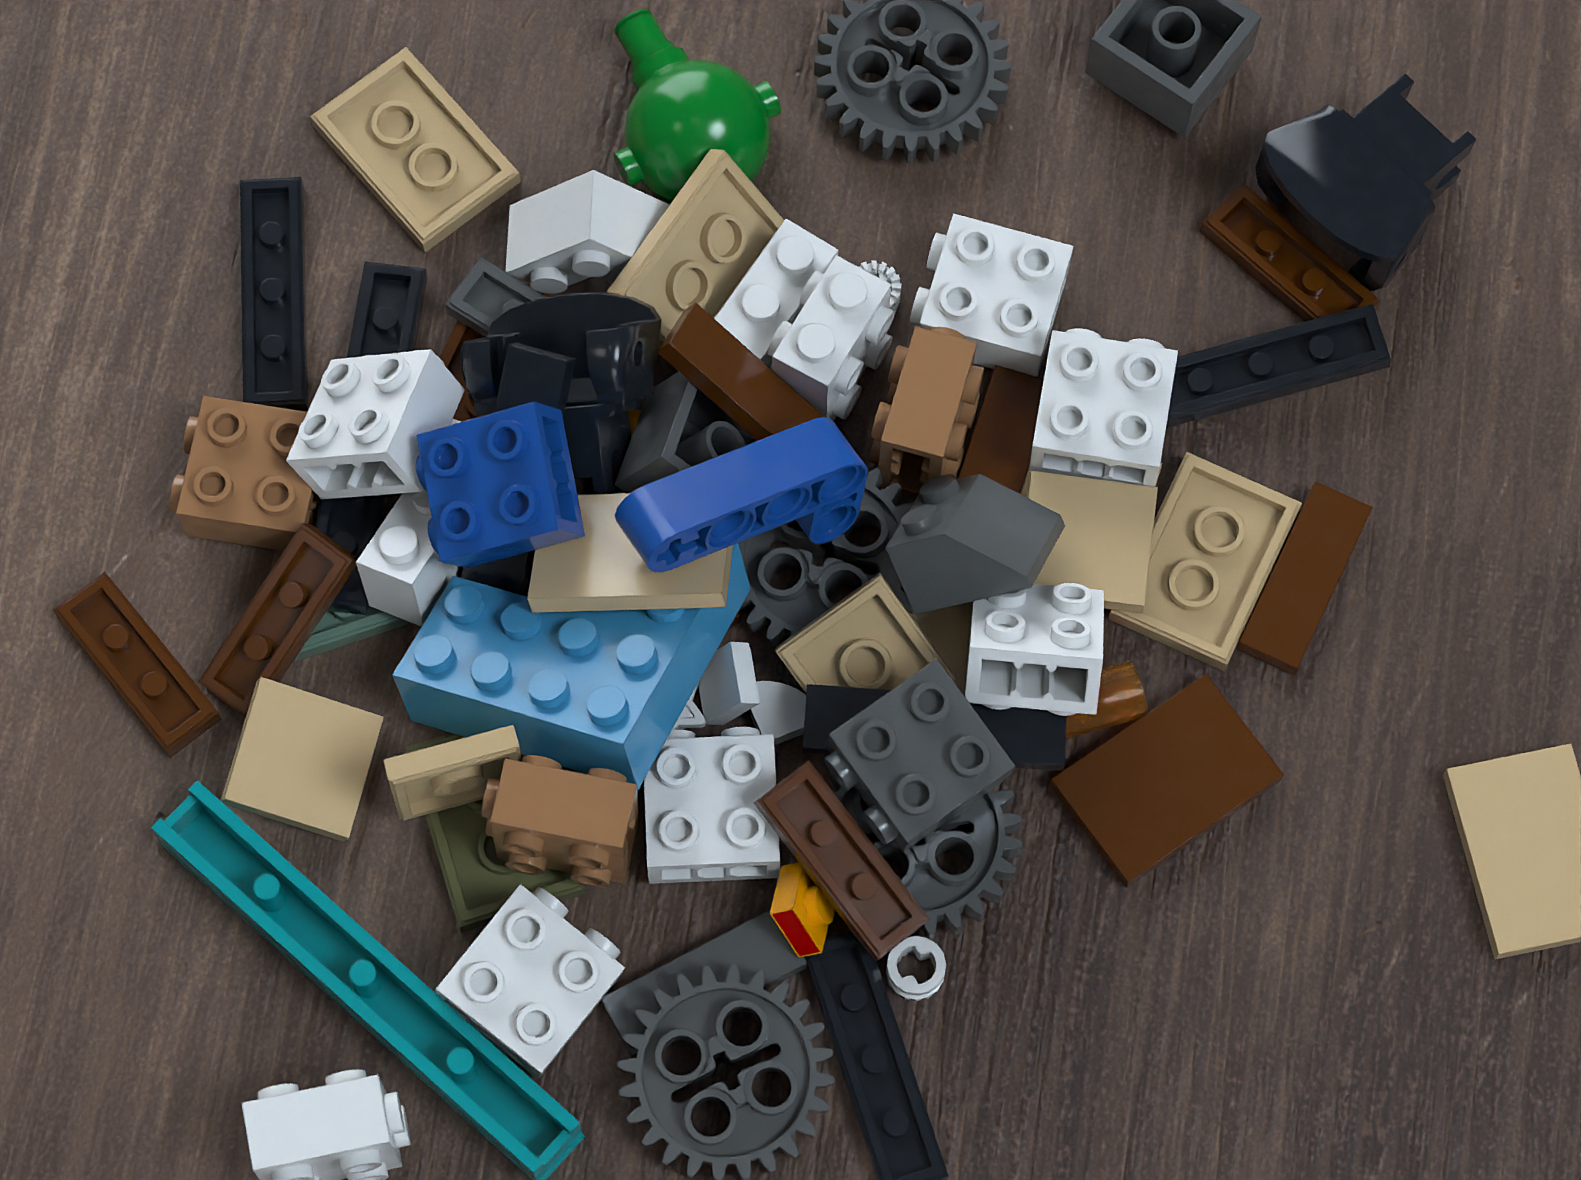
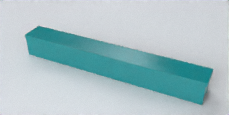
(370, 984)

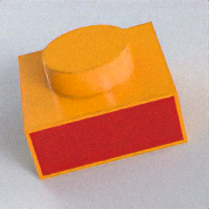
(801, 910)

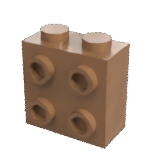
(926, 409)
(240, 478)
(562, 820)

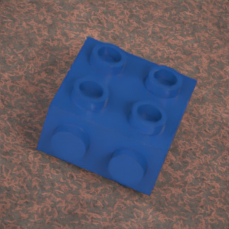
(499, 485)

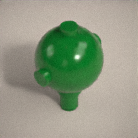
(686, 111)

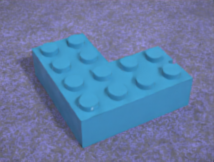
(571, 683)

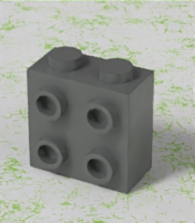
(917, 757)

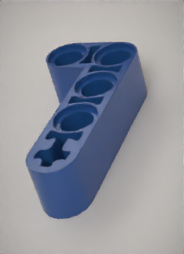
(789, 476)

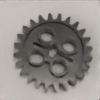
(912, 73)
(796, 607)
(947, 895)
(753, 1128)

